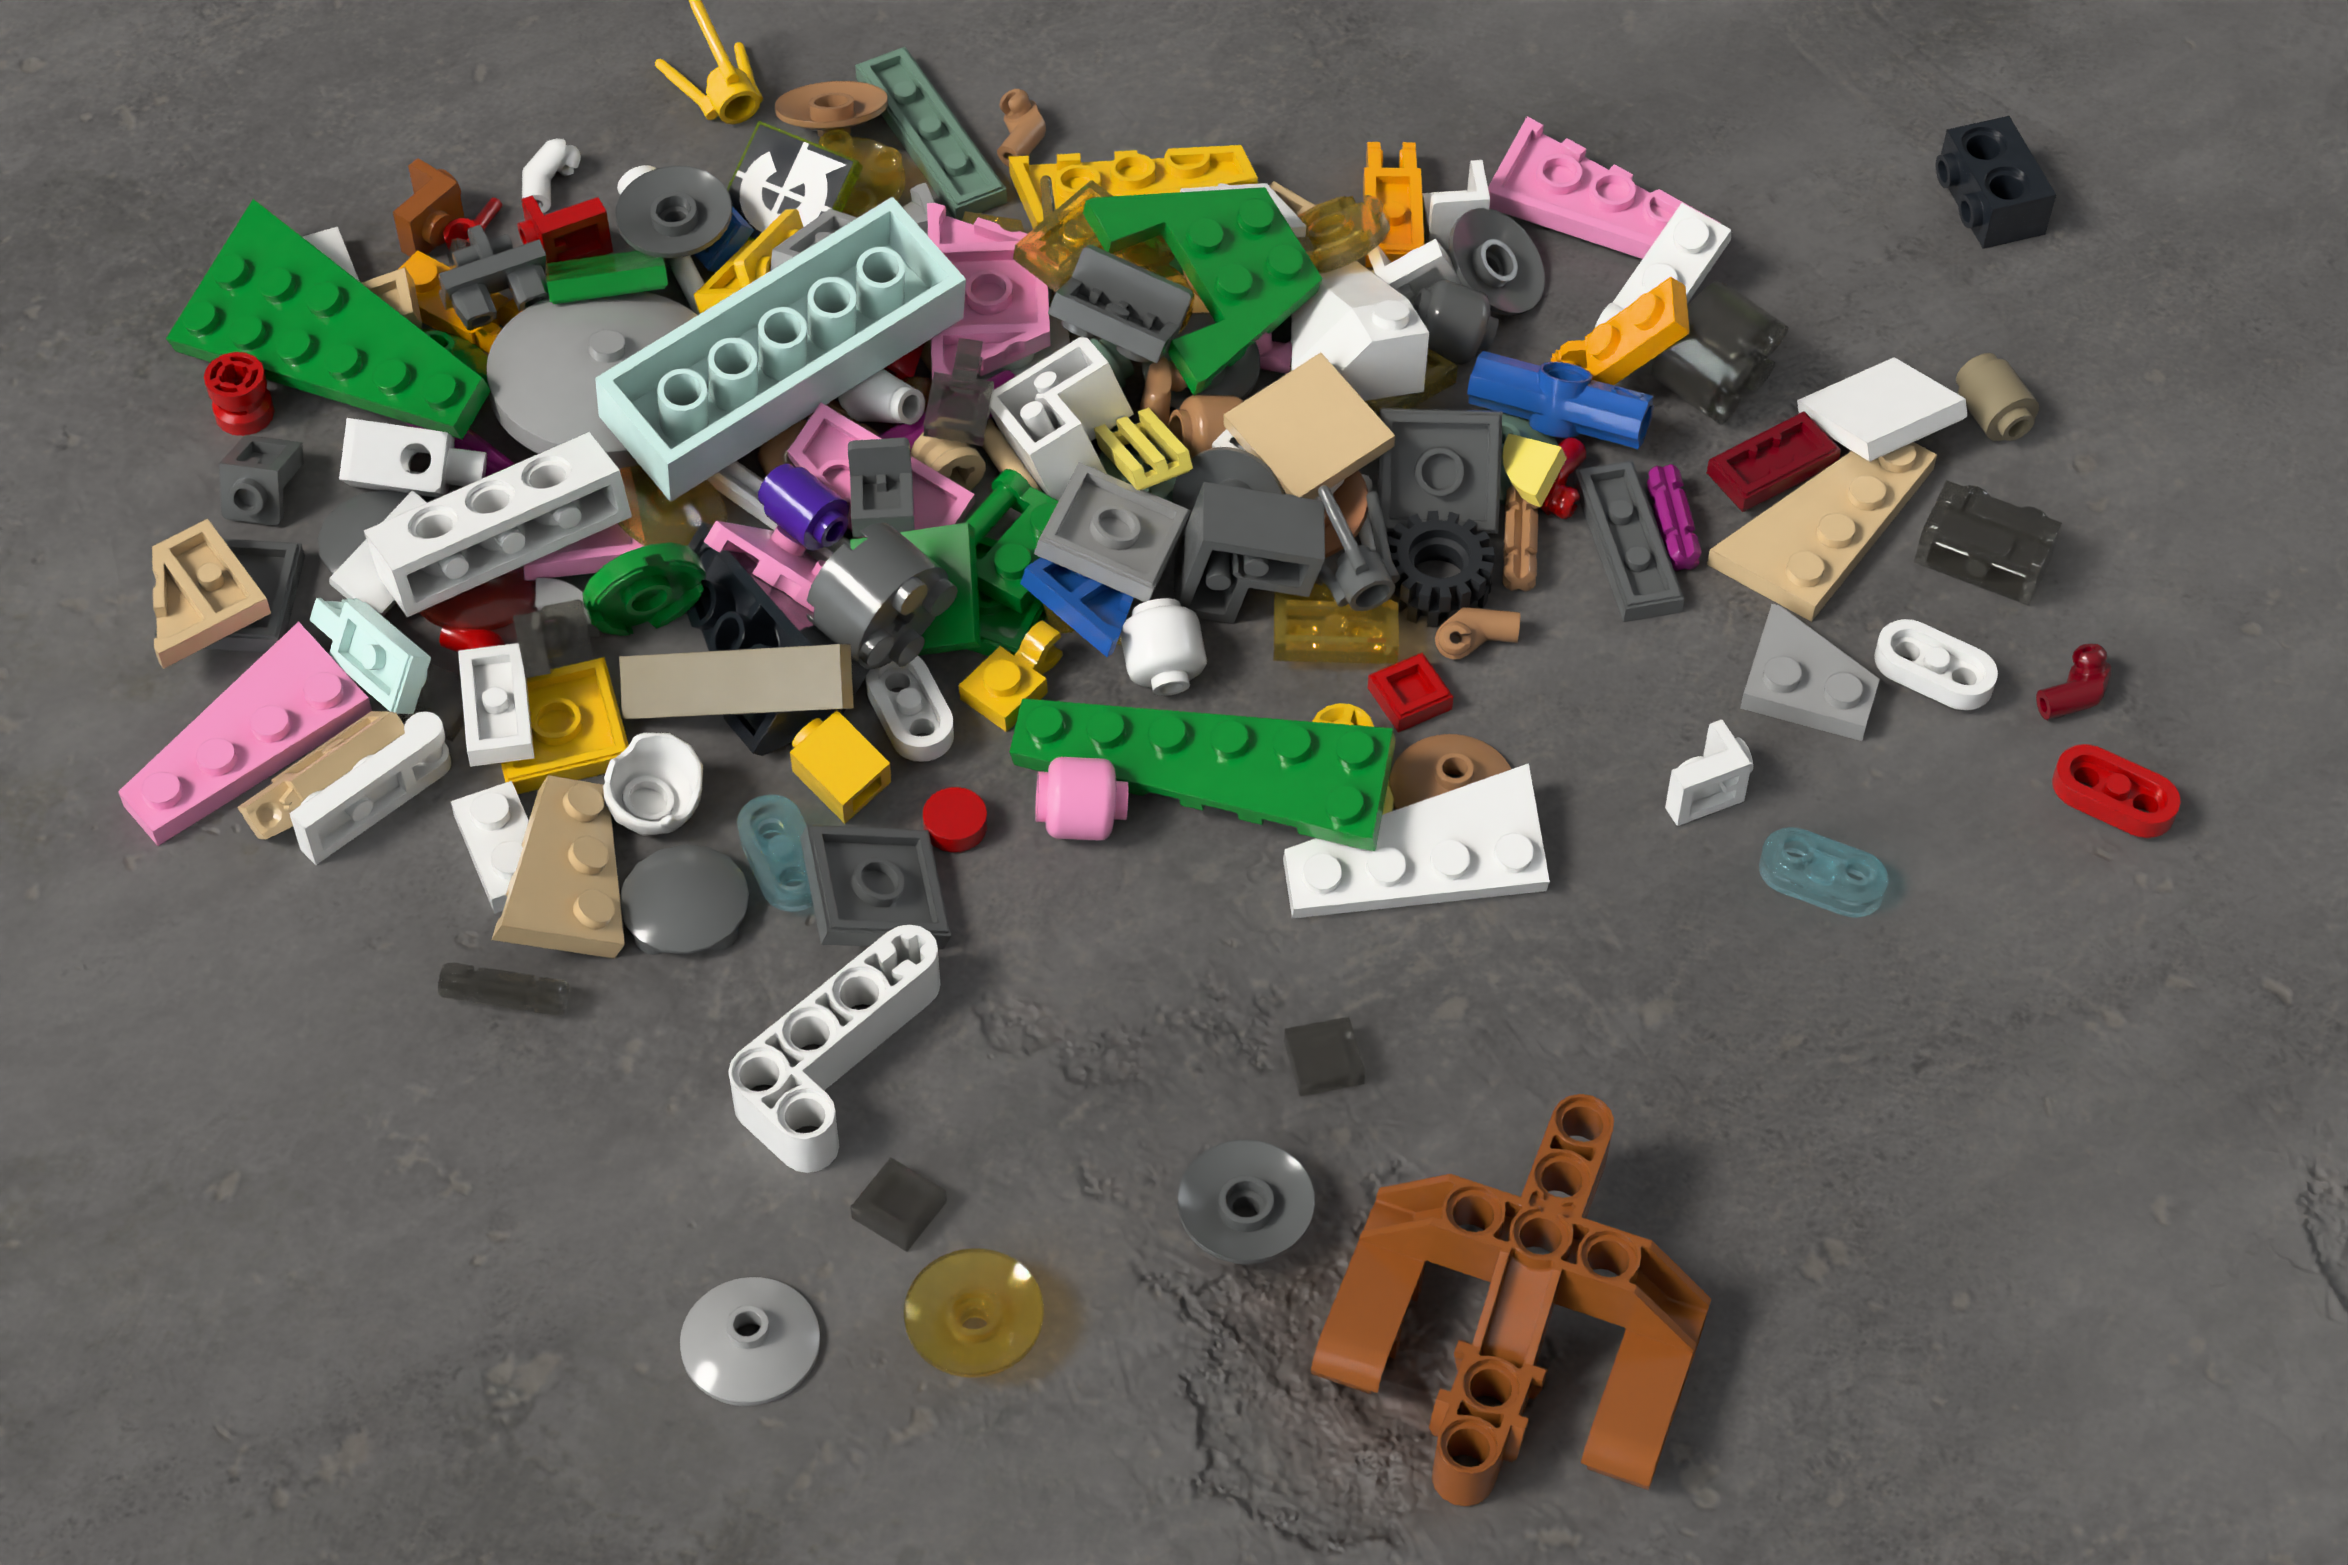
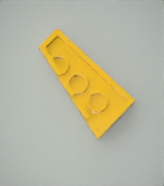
(1130, 174)

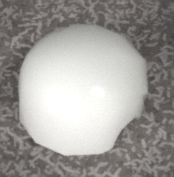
(654, 784)

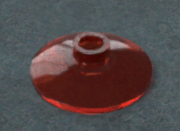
(486, 605)

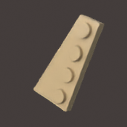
(1822, 529)

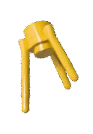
(729, 90)

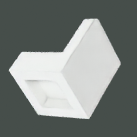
(1444, 208)

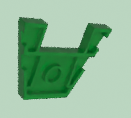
(1235, 257)

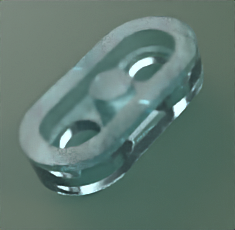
(779, 858)
(1822, 872)

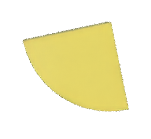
(1532, 466)

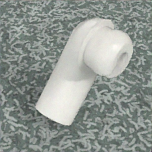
(542, 167)

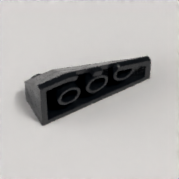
(748, 613)

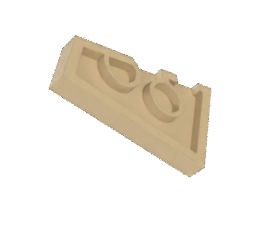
(566, 875)

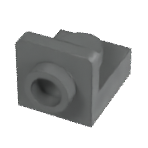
(255, 478)

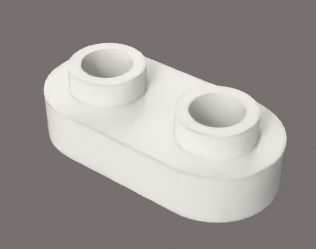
(1936, 664)
(912, 710)

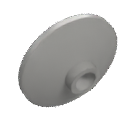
(756, 1366)

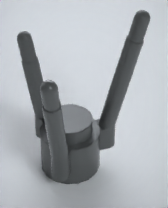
(1363, 576)

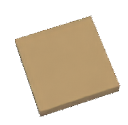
(1310, 428)

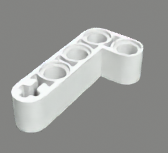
(894, 977)

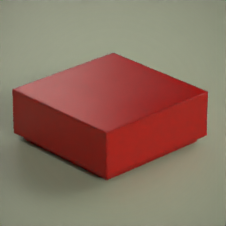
(1410, 692)

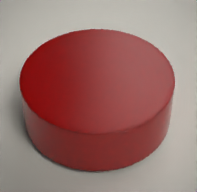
(955, 819)

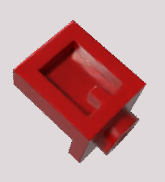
(569, 232)

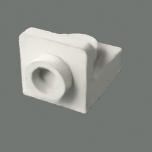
(1414, 270)
(1710, 780)

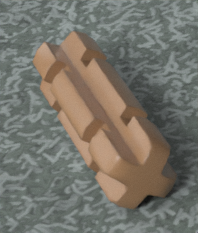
(1520, 542)

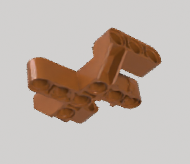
(1647, 1297)

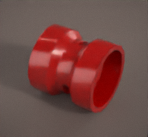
(239, 393)

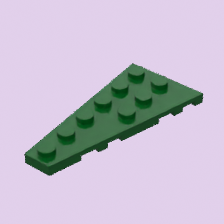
(322, 330)

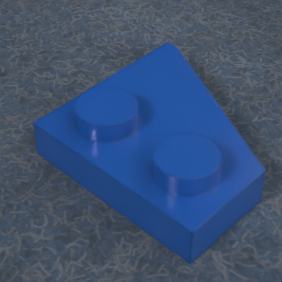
(1083, 603)

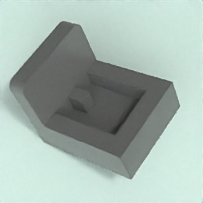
(881, 484)

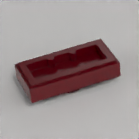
(1773, 461)

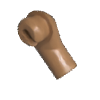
(1159, 383)

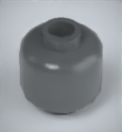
(1456, 320)

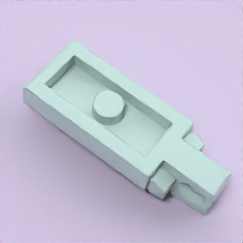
(373, 652)

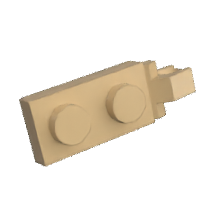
(270, 808)

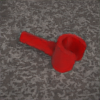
(459, 227)

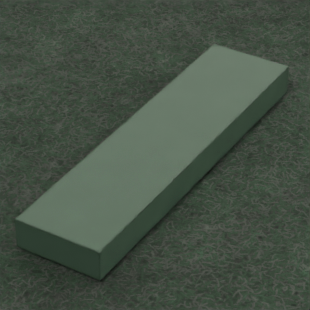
(933, 135)

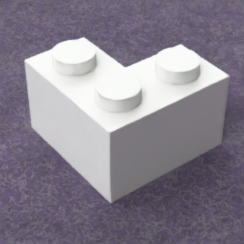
(1053, 413)

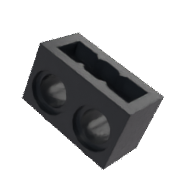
(1995, 182)

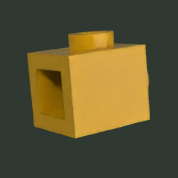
(839, 765)

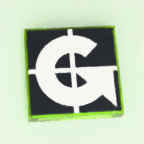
(789, 173)

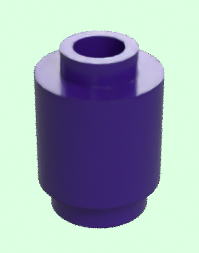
(804, 506)

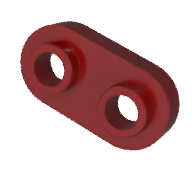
(2116, 791)

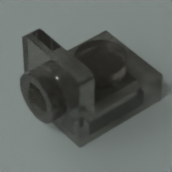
(553, 636)

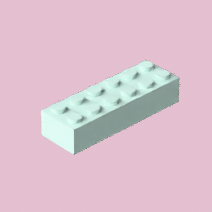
(780, 348)

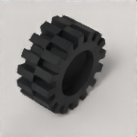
(1447, 543)

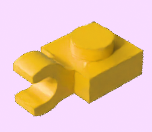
(1005, 678)

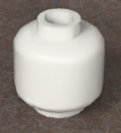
(1163, 646)

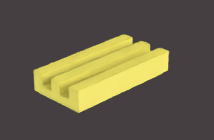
(1152, 427)

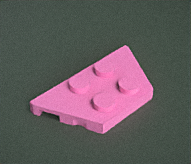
(1002, 299)

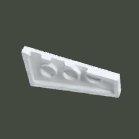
(1436, 851)

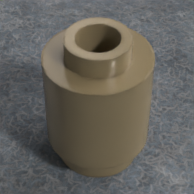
(1997, 397)

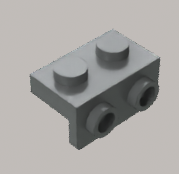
(1122, 305)

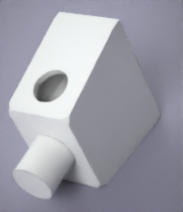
(381, 454)

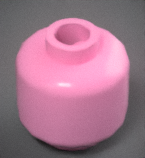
(1080, 798)

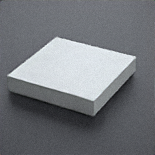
(1883, 408)

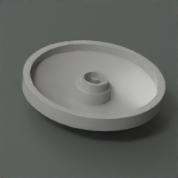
(549, 360)

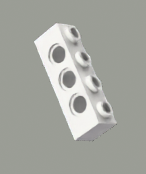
(498, 524)

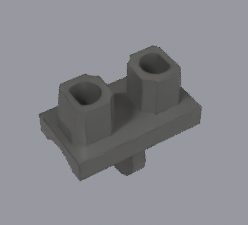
(491, 268)

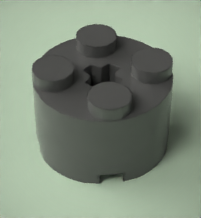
(880, 597)

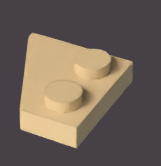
(200, 593)

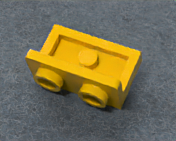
(748, 262)

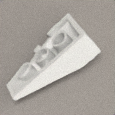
(1364, 333)

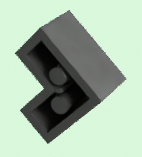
(1246, 542)

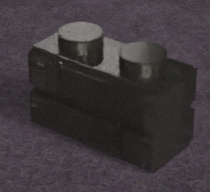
(1988, 541)

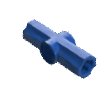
(1560, 399)

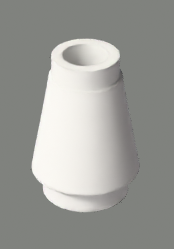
(883, 400)

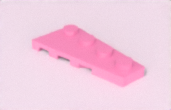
(1576, 196)
(255, 728)

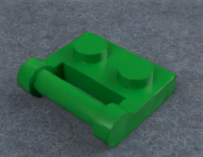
(1004, 564)

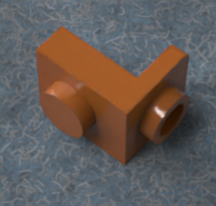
(429, 210)

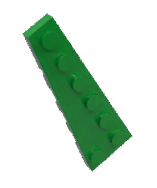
(1283, 771)

